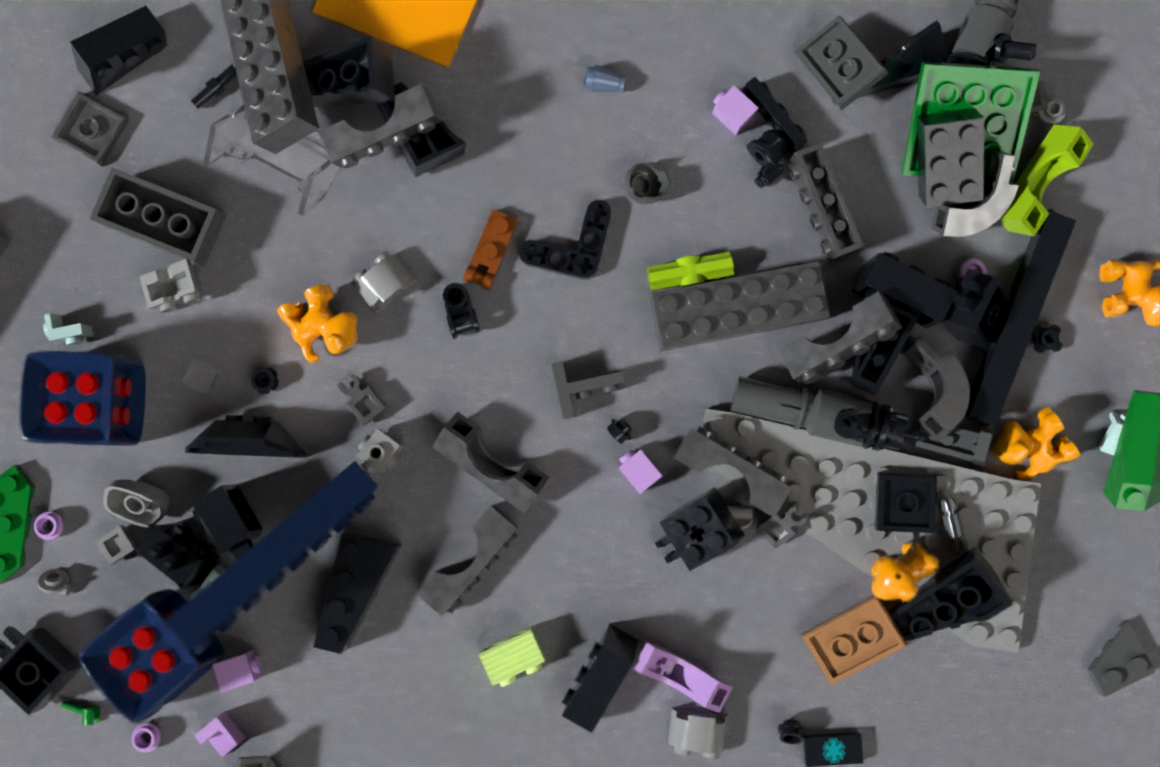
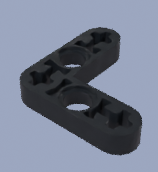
(582, 252)

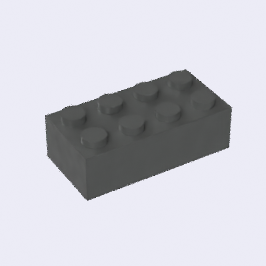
(158, 216)

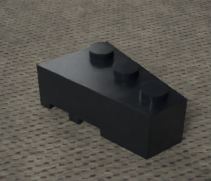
(118, 48)
(600, 678)

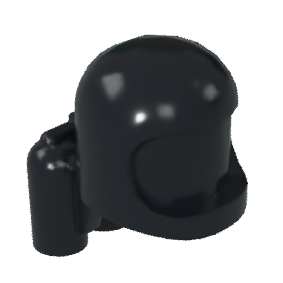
(767, 153)

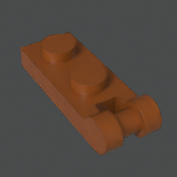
(491, 249)

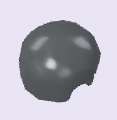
(646, 183)

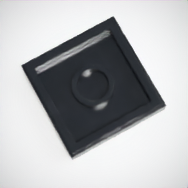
(905, 503)

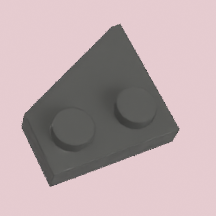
(1120, 662)

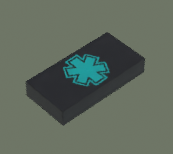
(832, 749)

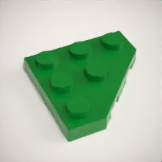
(15, 520)

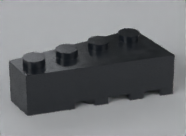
(353, 585)

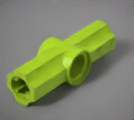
(690, 271)

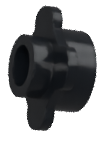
(1039, 334)

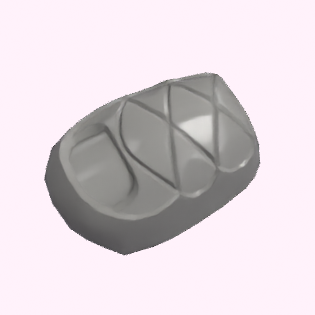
(136, 502)

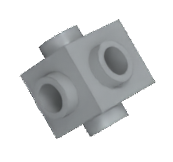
(389, 450)

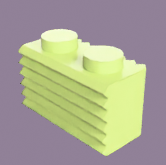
(512, 656)

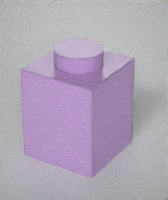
(734, 109)
(638, 470)
(237, 670)

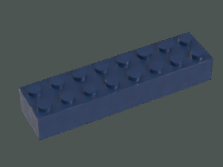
(268, 560)

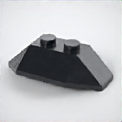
(246, 438)

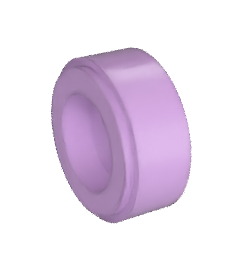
(973, 264)

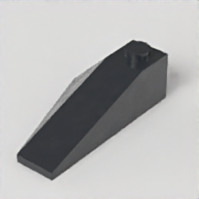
(905, 67)
(954, 596)

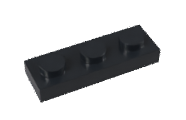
(775, 114)

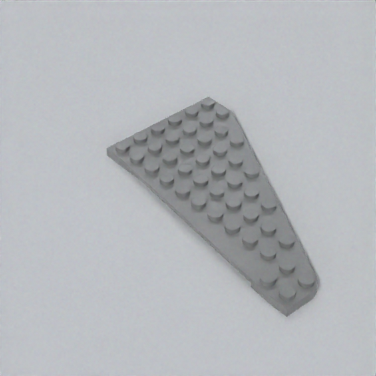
(839, 494)

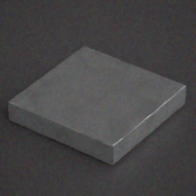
(90, 128)

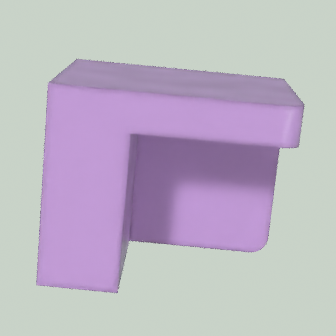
(221, 733)

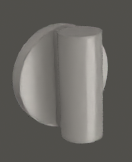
(1055, 112)
(742, 515)
(55, 582)

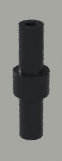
(214, 86)

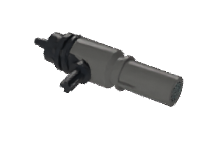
(986, 35)
(825, 414)

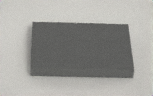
(841, 62)

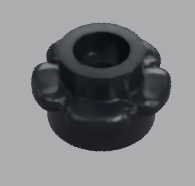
(257, 380)
(620, 430)
(791, 732)

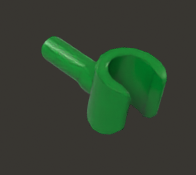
(89, 713)

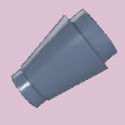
(602, 80)

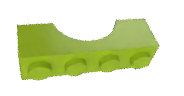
(1060, 151)

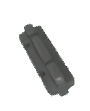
(953, 525)

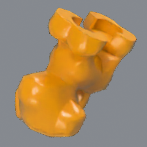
(1135, 289)
(337, 331)
(1016, 444)
(899, 577)

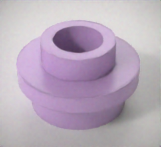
(41, 529)
(138, 737)

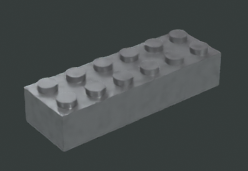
(270, 72)
(739, 306)

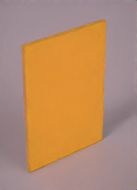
(416, 26)

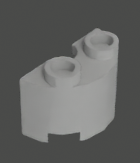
(383, 281)
(171, 286)
(697, 732)

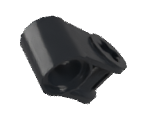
(460, 312)

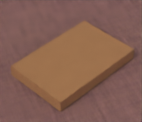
(854, 639)

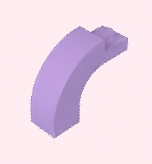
(683, 675)

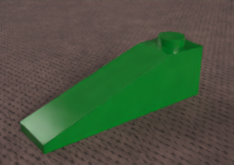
(1135, 468)

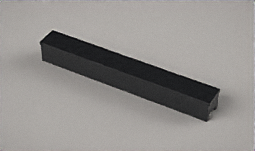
(1015, 330)

